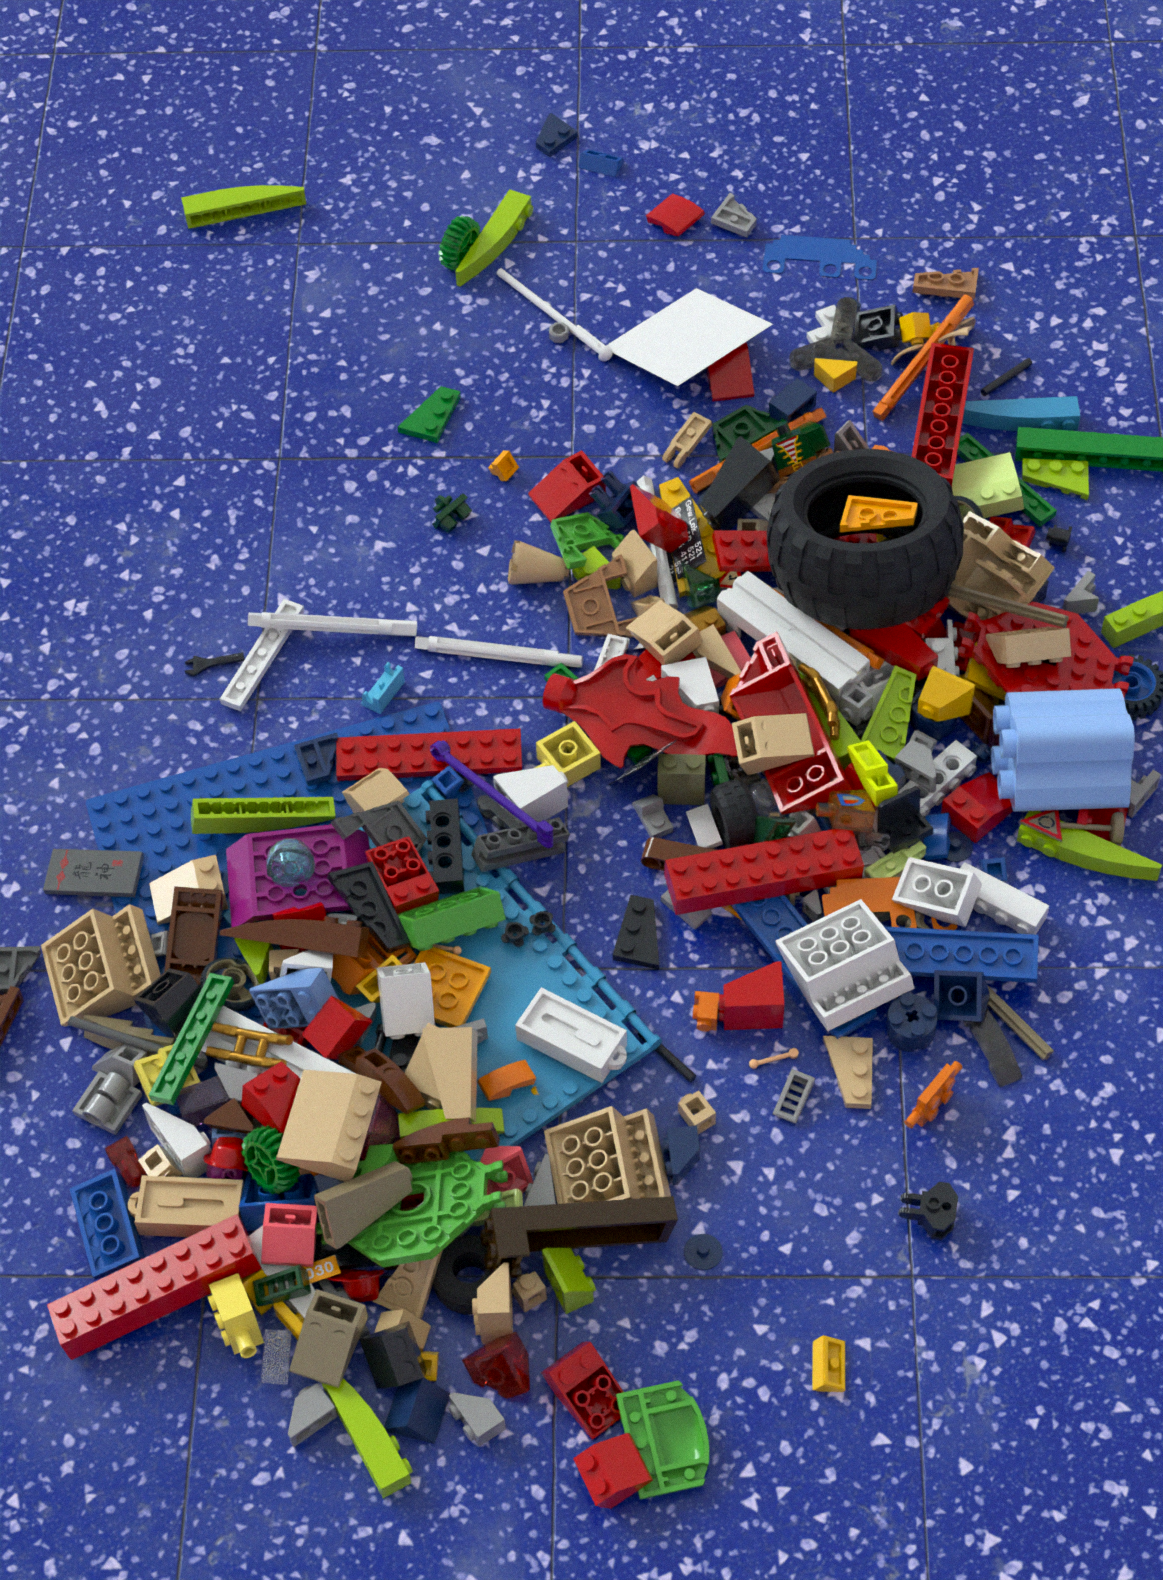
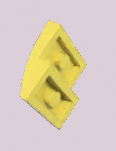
(150, 1067)

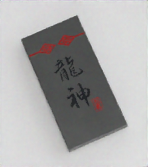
(93, 872)

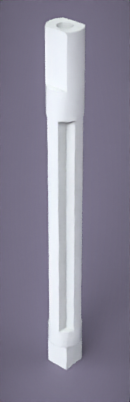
(664, 577)
(333, 624)
(497, 651)

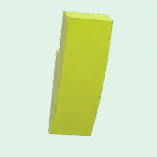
(872, 772)

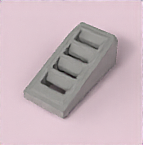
(800, 1078)

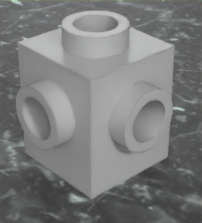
(856, 705)

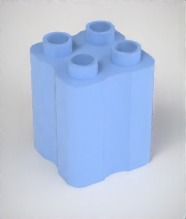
(1063, 750)

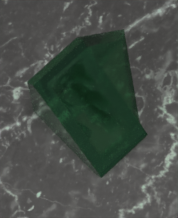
(699, 587)
(773, 827)

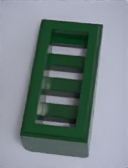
(294, 1291)

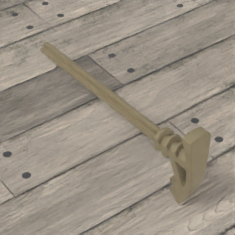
(1005, 604)
(1021, 1028)

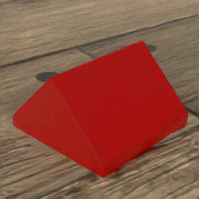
(335, 1028)

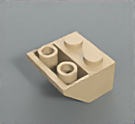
(375, 790)

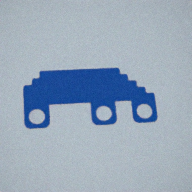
(825, 250)

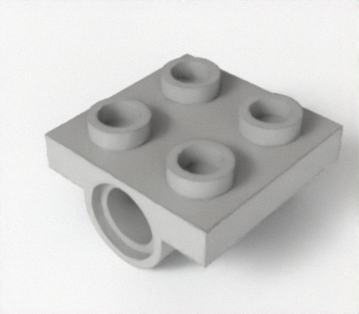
(107, 1101)

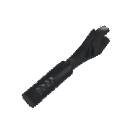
(201, 664)

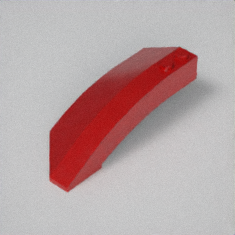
(775, 688)

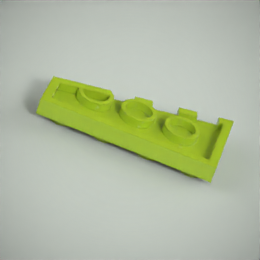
(891, 716)

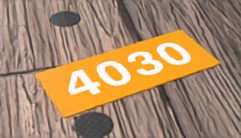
(322, 1269)

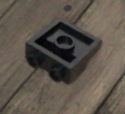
(878, 328)

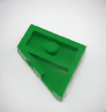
(718, 769)

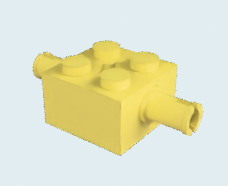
(569, 752)
(235, 1316)

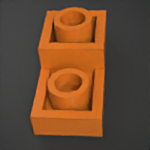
(504, 1079)

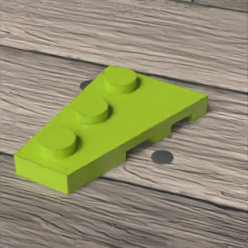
(1061, 474)

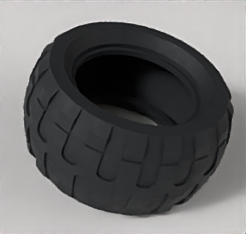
(864, 581)

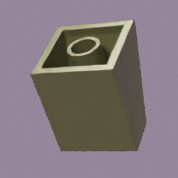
(681, 779)

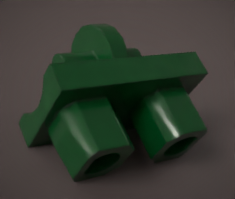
(444, 518)

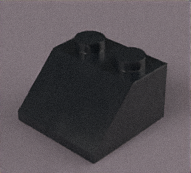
(393, 1356)

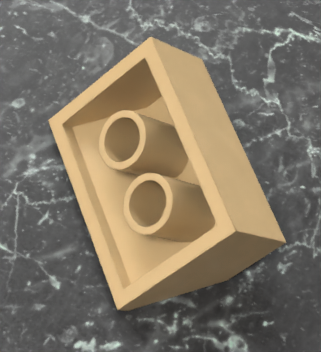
(1030, 645)
(494, 1306)

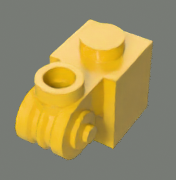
(916, 328)

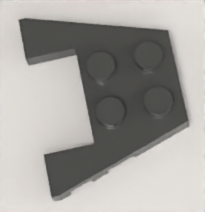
(382, 825)

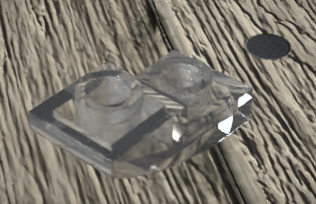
(276, 1356)

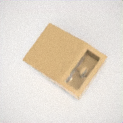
(665, 633)
(772, 741)

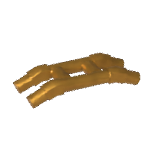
(815, 685)
(242, 1036)

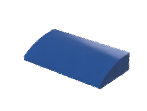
(106, 1224)

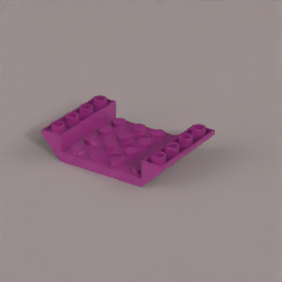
(256, 895)

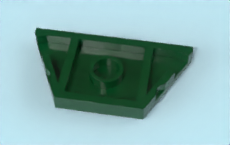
(742, 422)

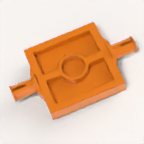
(932, 1097)

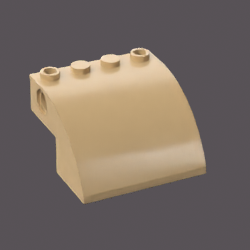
(991, 543)

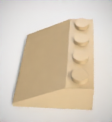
(329, 1122)

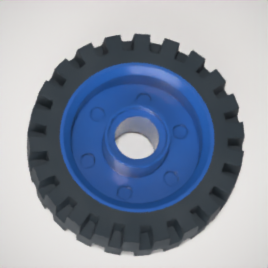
(1144, 689)

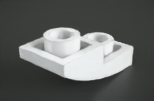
(704, 827)

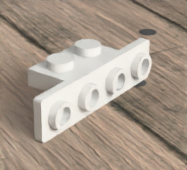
(945, 650)

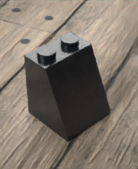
(169, 1000)

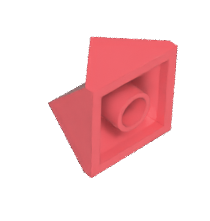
(515, 1165)

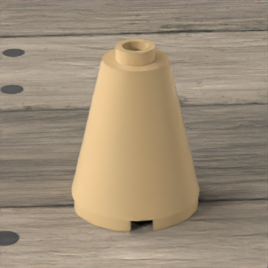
(534, 565)

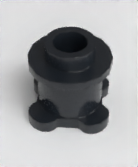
(1059, 537)

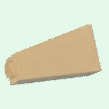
(454, 1069)

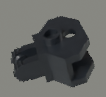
(936, 1209)

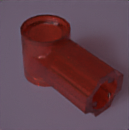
(124, 1157)

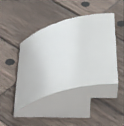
(845, 964)

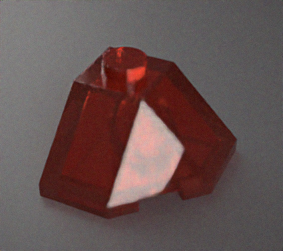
(501, 1365)

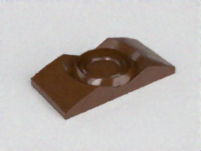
(194, 929)

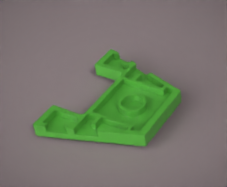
(581, 533)

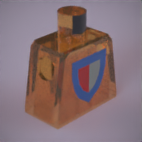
(848, 810)

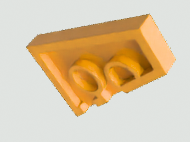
(876, 513)

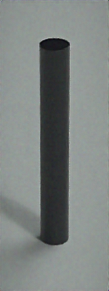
(1006, 377)
(673, 1061)

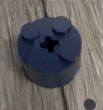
(930, 727)
(911, 1022)

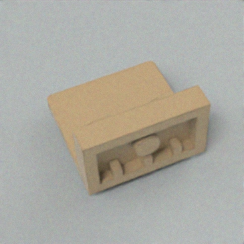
(1001, 583)

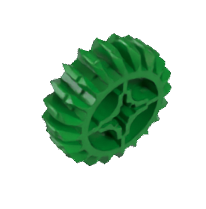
(458, 241)
(260, 1155)

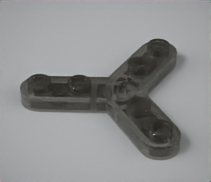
(842, 332)

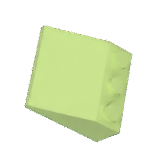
(990, 484)

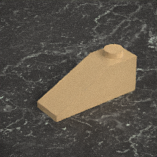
(716, 653)

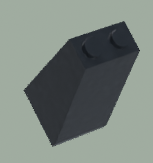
(738, 486)

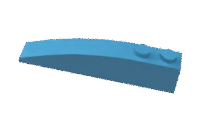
(1009, 414)

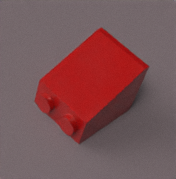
(754, 1000)

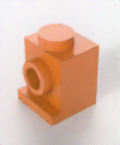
(706, 1010)

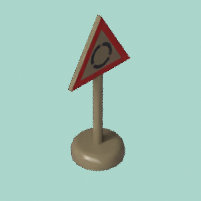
(1050, 825)

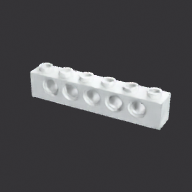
(953, 757)

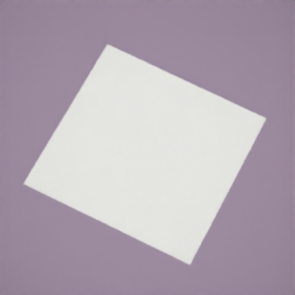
(687, 336)

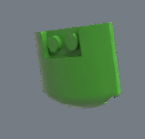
(667, 1435)

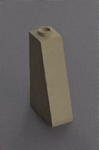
(360, 1201)

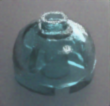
(290, 862)

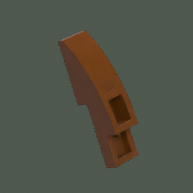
(395, 1084)
(438, 1140)

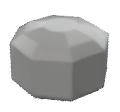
(558, 332)

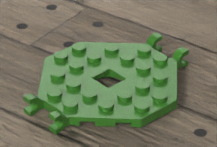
(452, 1201)

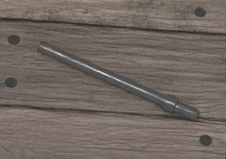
(124, 1038)

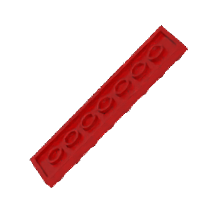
(749, 552)
(411, 756)

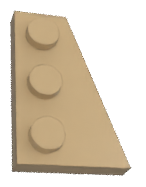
(853, 1068)
(409, 1286)

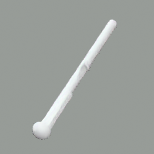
(604, 352)

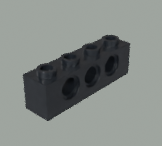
(445, 813)

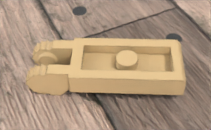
(687, 438)

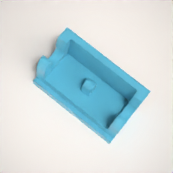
(384, 689)

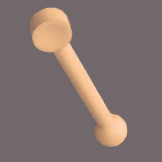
(456, 950)
(793, 1054)

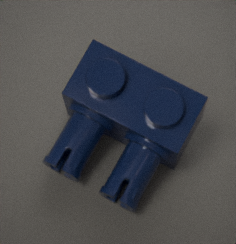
(618, 508)

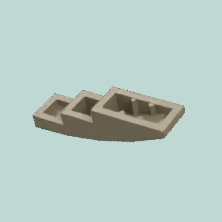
(126, 1027)

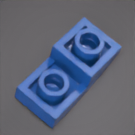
(939, 842)

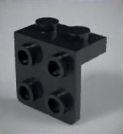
(902, 820)

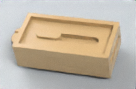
(183, 1204)

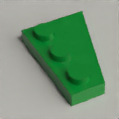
(432, 415)

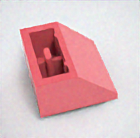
(289, 1234)

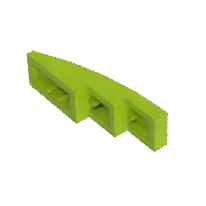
(421, 1119)

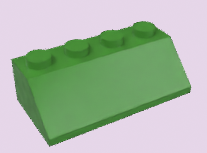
(452, 917)

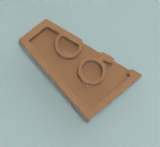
(944, 285)

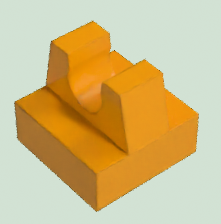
(504, 466)

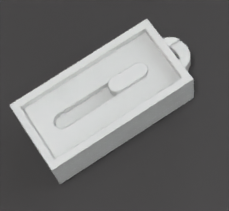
(572, 1035)

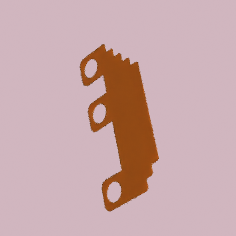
(877, 896)

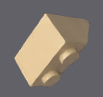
(639, 563)

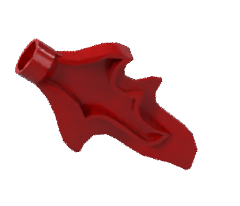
(630, 711)

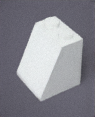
(696, 683)
(536, 791)
(405, 999)

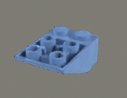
(293, 998)

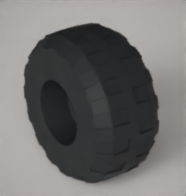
(734, 813)
(459, 1254)

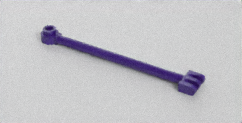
(441, 752)

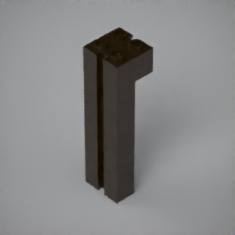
(517, 1231)

